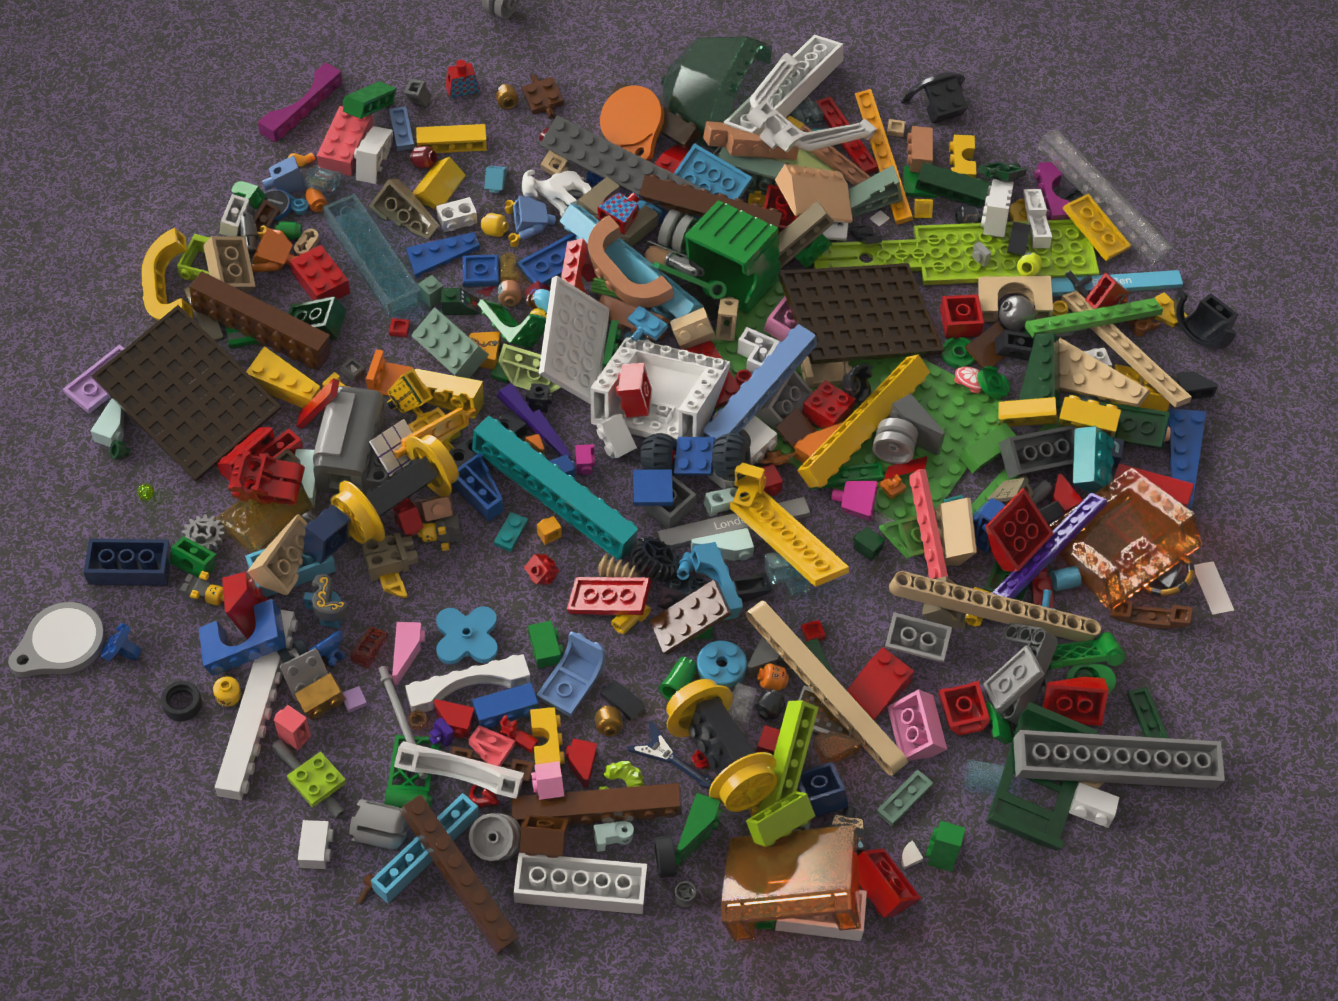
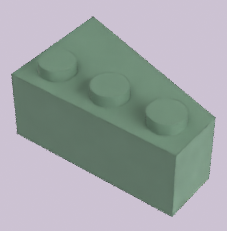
(875, 192)

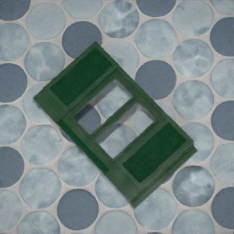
(1025, 817)

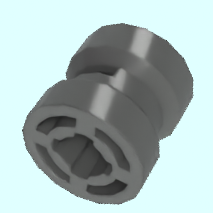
(686, 890)

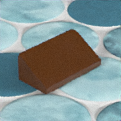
(265, 214)

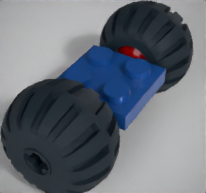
(696, 455)

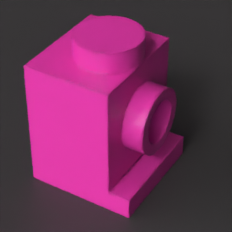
(584, 459)

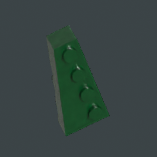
(1043, 370)

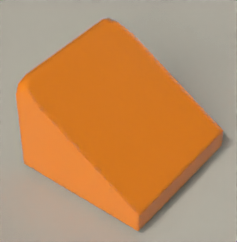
(536, 443)

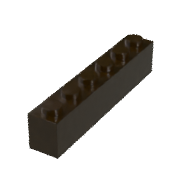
(674, 126)

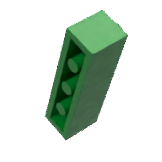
(369, 100)

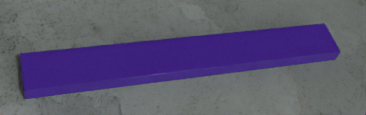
(1062, 536)

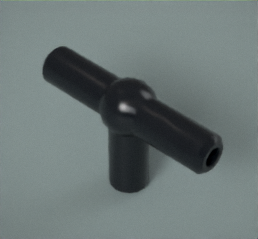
(1079, 285)

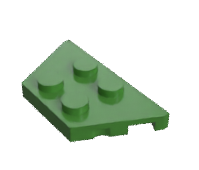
(905, 536)

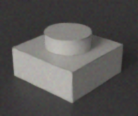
(981, 254)

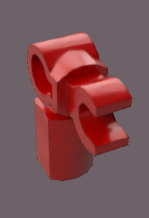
(521, 738)

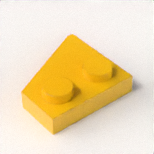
(1168, 314)

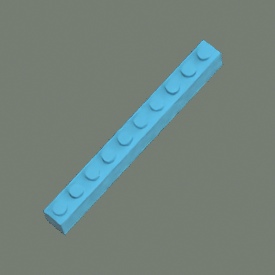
(629, 261)

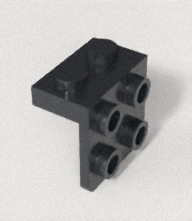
(677, 589)

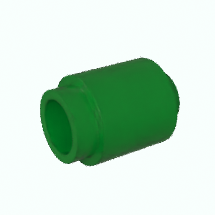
(290, 229)

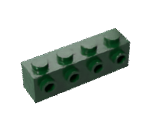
(952, 185)

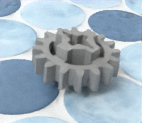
(204, 531)

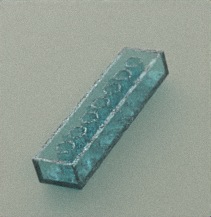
(372, 255)

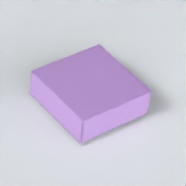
(354, 699)

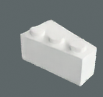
(371, 153)

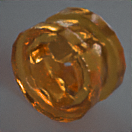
(414, 715)

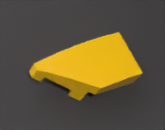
(392, 584)

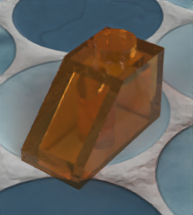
(835, 746)

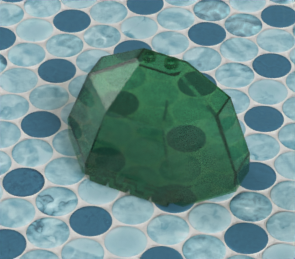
(706, 77)

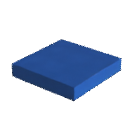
(480, 270)
(652, 487)

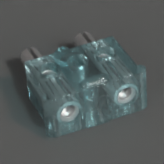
(808, 113)

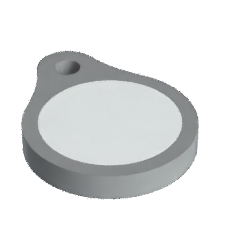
(59, 641)

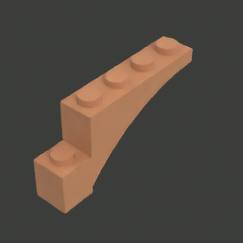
(743, 143)

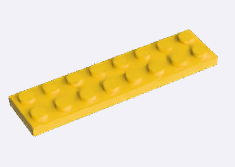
(790, 539)

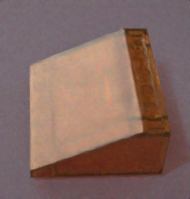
(1130, 539)
(793, 878)

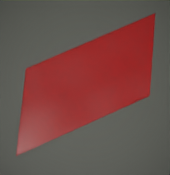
(901, 469)

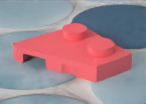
(491, 745)

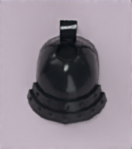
(857, 384)

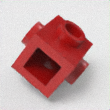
(541, 569)

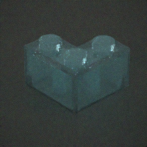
(782, 571)

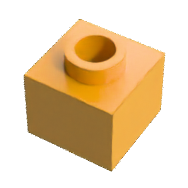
(549, 530)

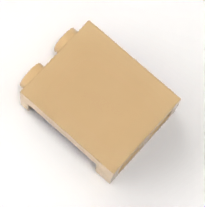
(816, 373)

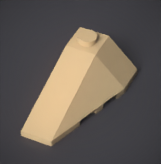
(279, 562)

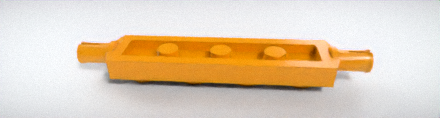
(440, 428)

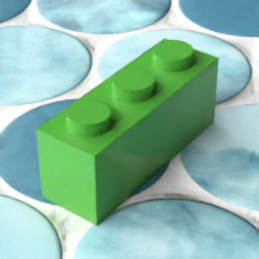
(985, 448)

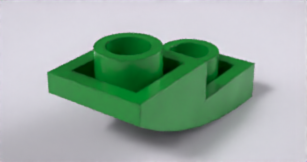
(1001, 728)

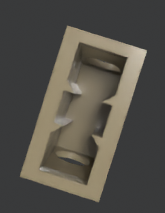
(1010, 488)

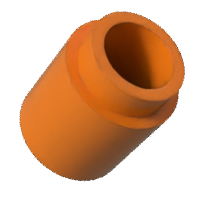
(316, 199)

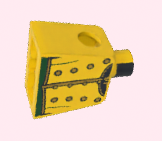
(408, 392)

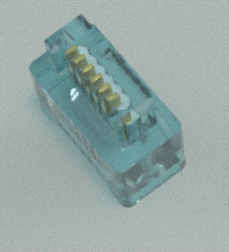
(322, 179)

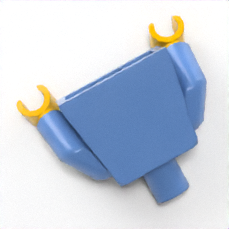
(529, 218)

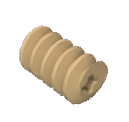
(611, 569)

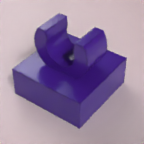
(441, 733)

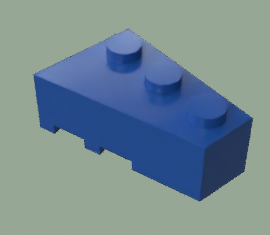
(479, 488)
(981, 519)

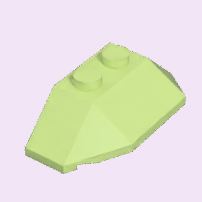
(523, 367)

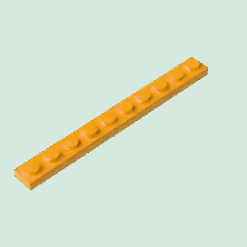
(882, 151)

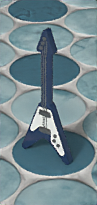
(661, 751)

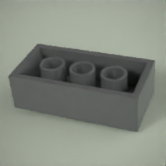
(1038, 451)

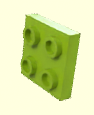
(316, 779)

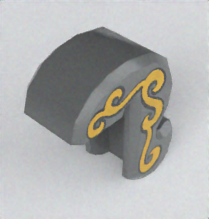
(321, 600)

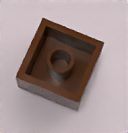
(544, 835)

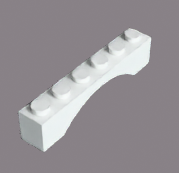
(506, 673)
(432, 761)

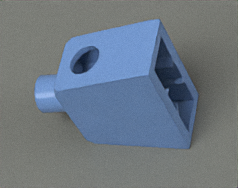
(285, 176)

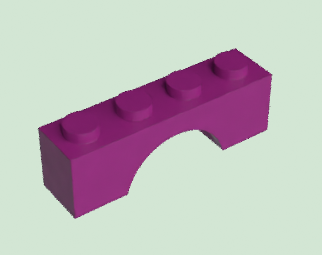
(1048, 178)

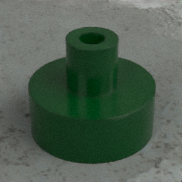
(118, 450)

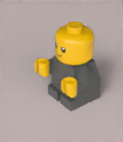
(444, 529)
(201, 591)

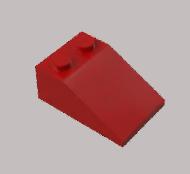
(880, 682)
(1078, 699)

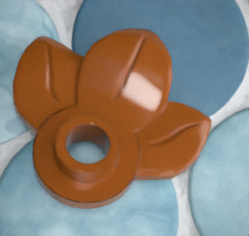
(776, 458)

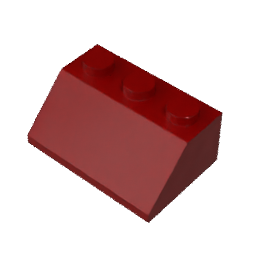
(253, 443)
(239, 601)
(885, 883)

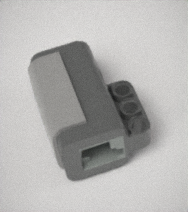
(344, 439)

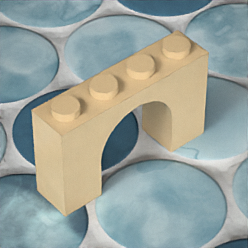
(1035, 288)

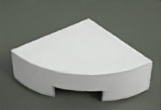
(911, 855)

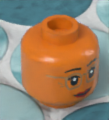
(773, 677)

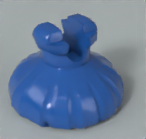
(330, 647)

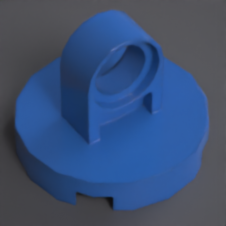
(120, 645)

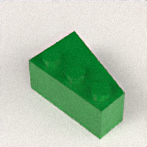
(945, 846)

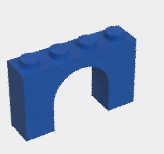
(266, 638)

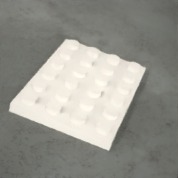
(573, 339)

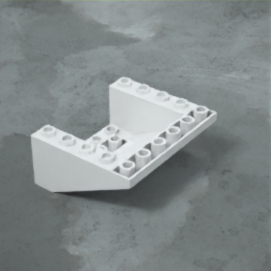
(682, 386)

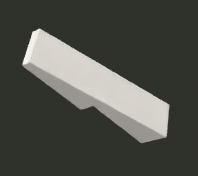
(1036, 216)

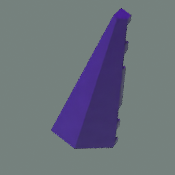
(536, 421)

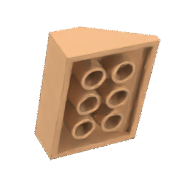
(808, 185)

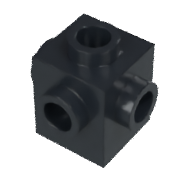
(539, 397)

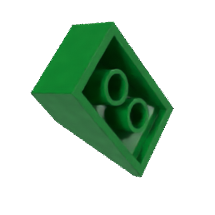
(702, 819)

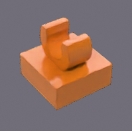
(893, 486)

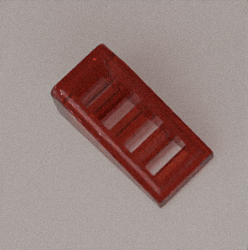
(364, 657)

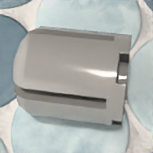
(378, 825)

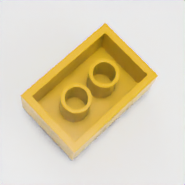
(1089, 414)

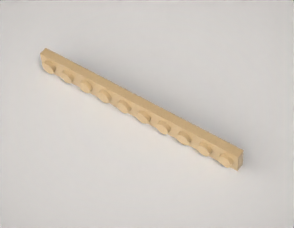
(1132, 354)

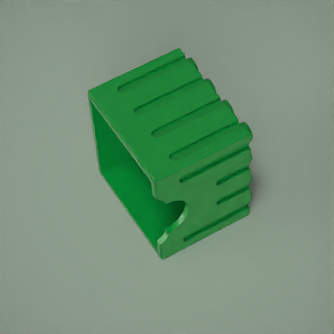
(736, 252)

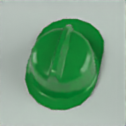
(1095, 671)

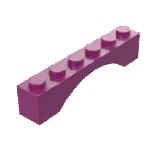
(278, 122)

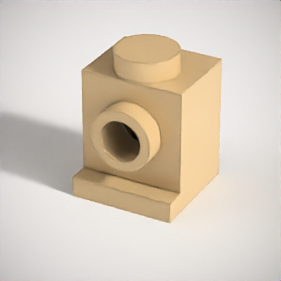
(552, 160)

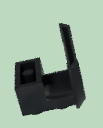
(943, 95)
(1209, 324)

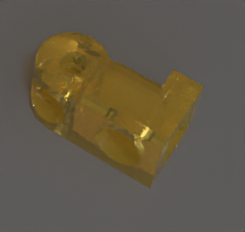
(509, 267)

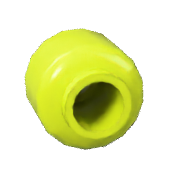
(1029, 264)

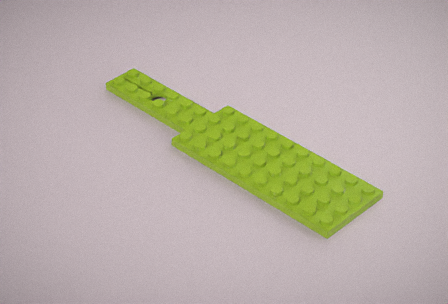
(946, 252)

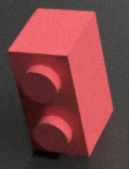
(292, 727)

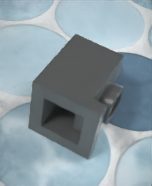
(417, 92)

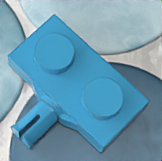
(646, 324)

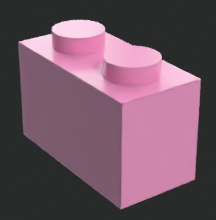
(548, 780)

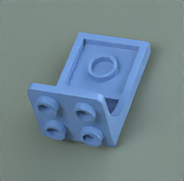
(573, 675)

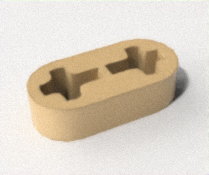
(303, 241)

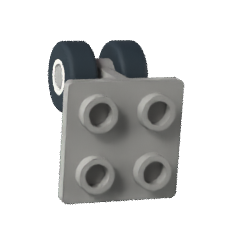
(301, 666)

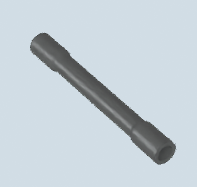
(286, 755)

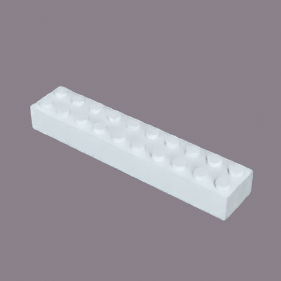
(816, 61)

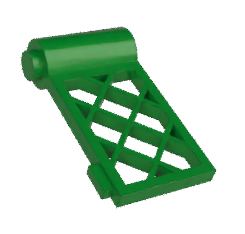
(711, 287)
(1103, 648)
(401, 794)

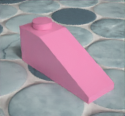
(407, 646)

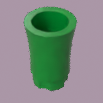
(678, 677)

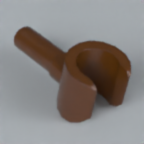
(367, 881)

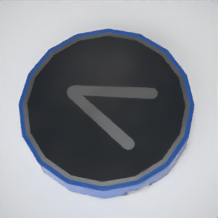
(279, 199)

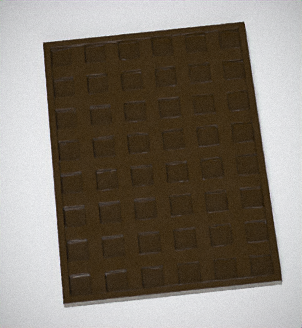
(861, 312)
(186, 392)

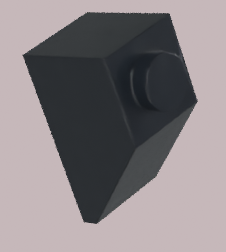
(1196, 385)

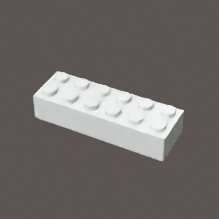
(580, 883)

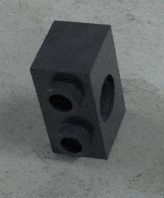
(1014, 345)

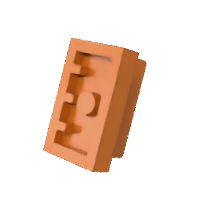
(383, 374)

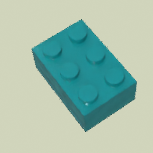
(1092, 459)

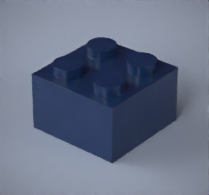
(326, 534)
(823, 789)

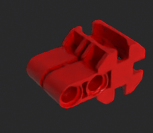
(274, 481)

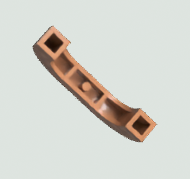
(634, 294)

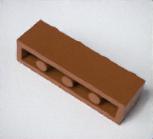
(621, 311)

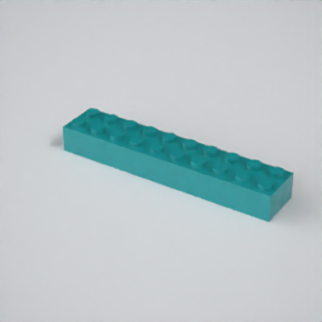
(554, 488)

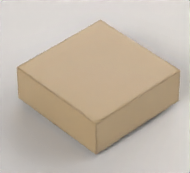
(896, 128)

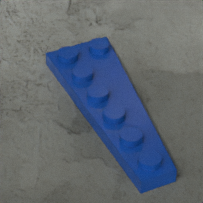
(1185, 444)

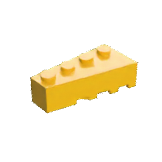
(282, 379)
(453, 391)

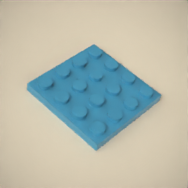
(712, 174)

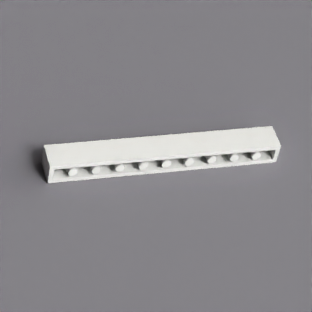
(251, 719)

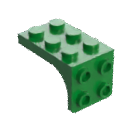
(524, 334)

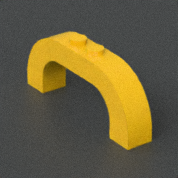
(153, 274)

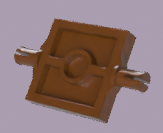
(542, 95)

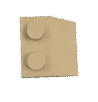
(693, 329)

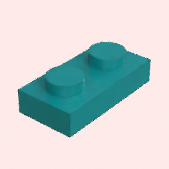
(510, 532)

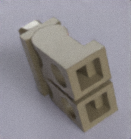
(388, 555)

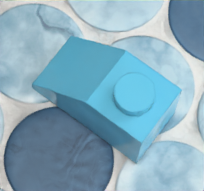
(495, 178)

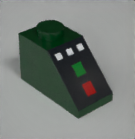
(458, 302)

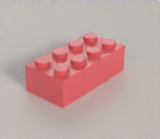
(342, 140)

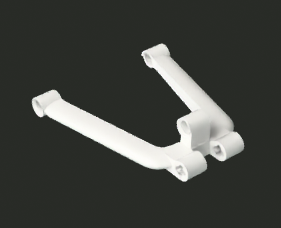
(781, 131)

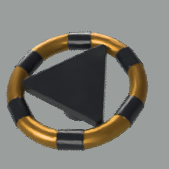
(1168, 580)

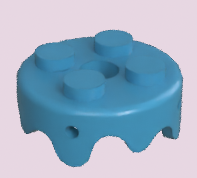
(725, 676)

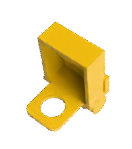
(752, 483)

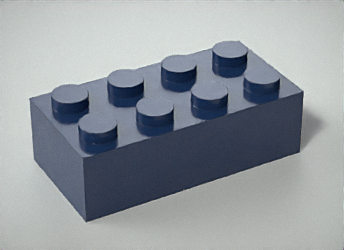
(128, 562)

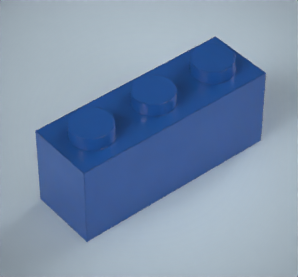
(511, 702)

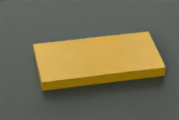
(1097, 227)

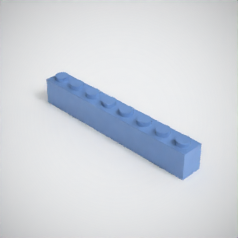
(763, 383)

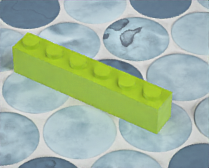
(791, 749)

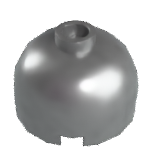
(1015, 312)

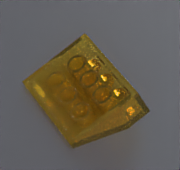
(257, 523)

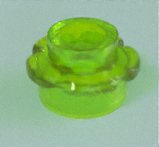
(145, 491)

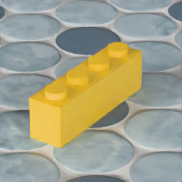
(453, 138)

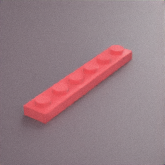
(928, 524)

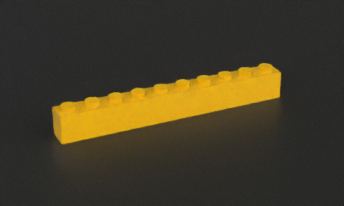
(862, 422)

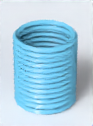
(1065, 578)

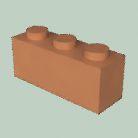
(920, 147)

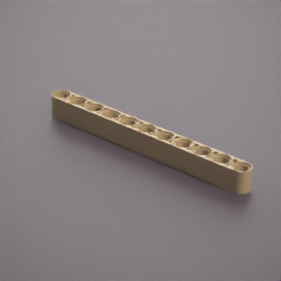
(1053, 621)
(826, 688)

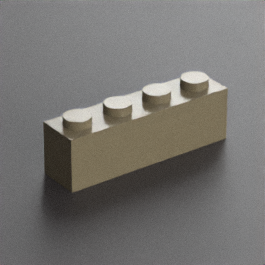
(803, 232)

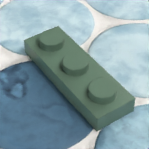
(904, 798)

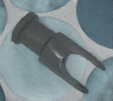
(249, 231)
(683, 265)

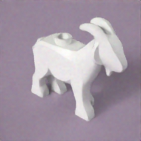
(556, 189)

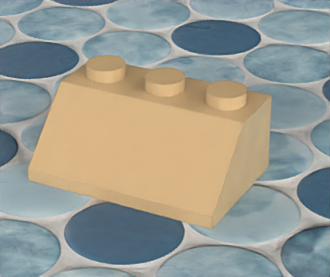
(956, 531)

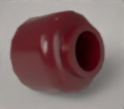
(423, 157)

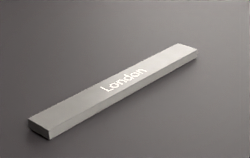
(683, 534)

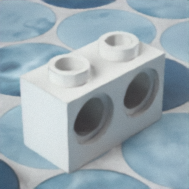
(456, 214)

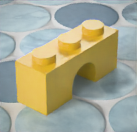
(963, 148)
(545, 724)

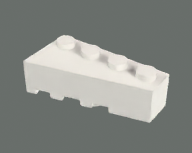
(997, 208)

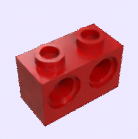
(407, 517)

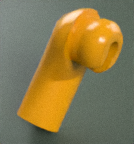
(303, 160)

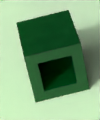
(868, 543)

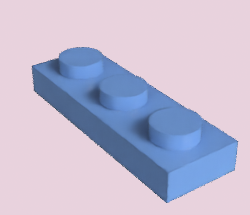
(401, 128)

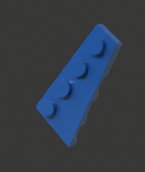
(435, 253)

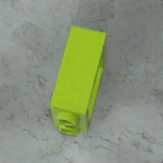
(195, 245)

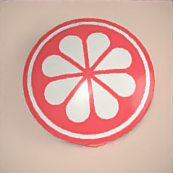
(968, 377)

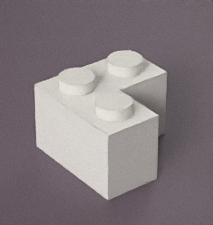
(755, 347)

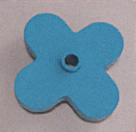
(466, 635)

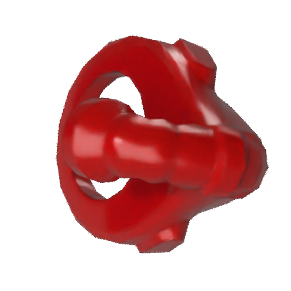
(489, 799)

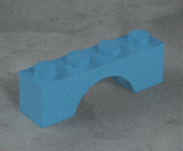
(708, 561)

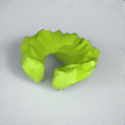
(624, 771)

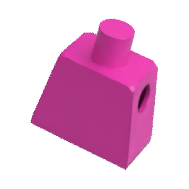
(857, 498)

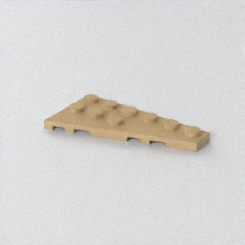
(1088, 376)

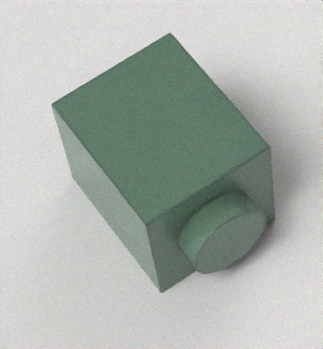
(430, 291)

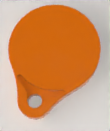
(633, 120)

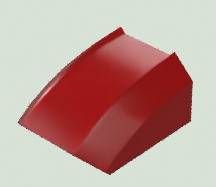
(964, 708)

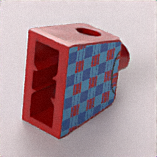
(461, 80)
(621, 209)

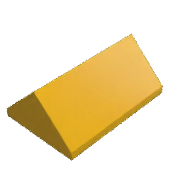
(439, 183)
(1028, 412)

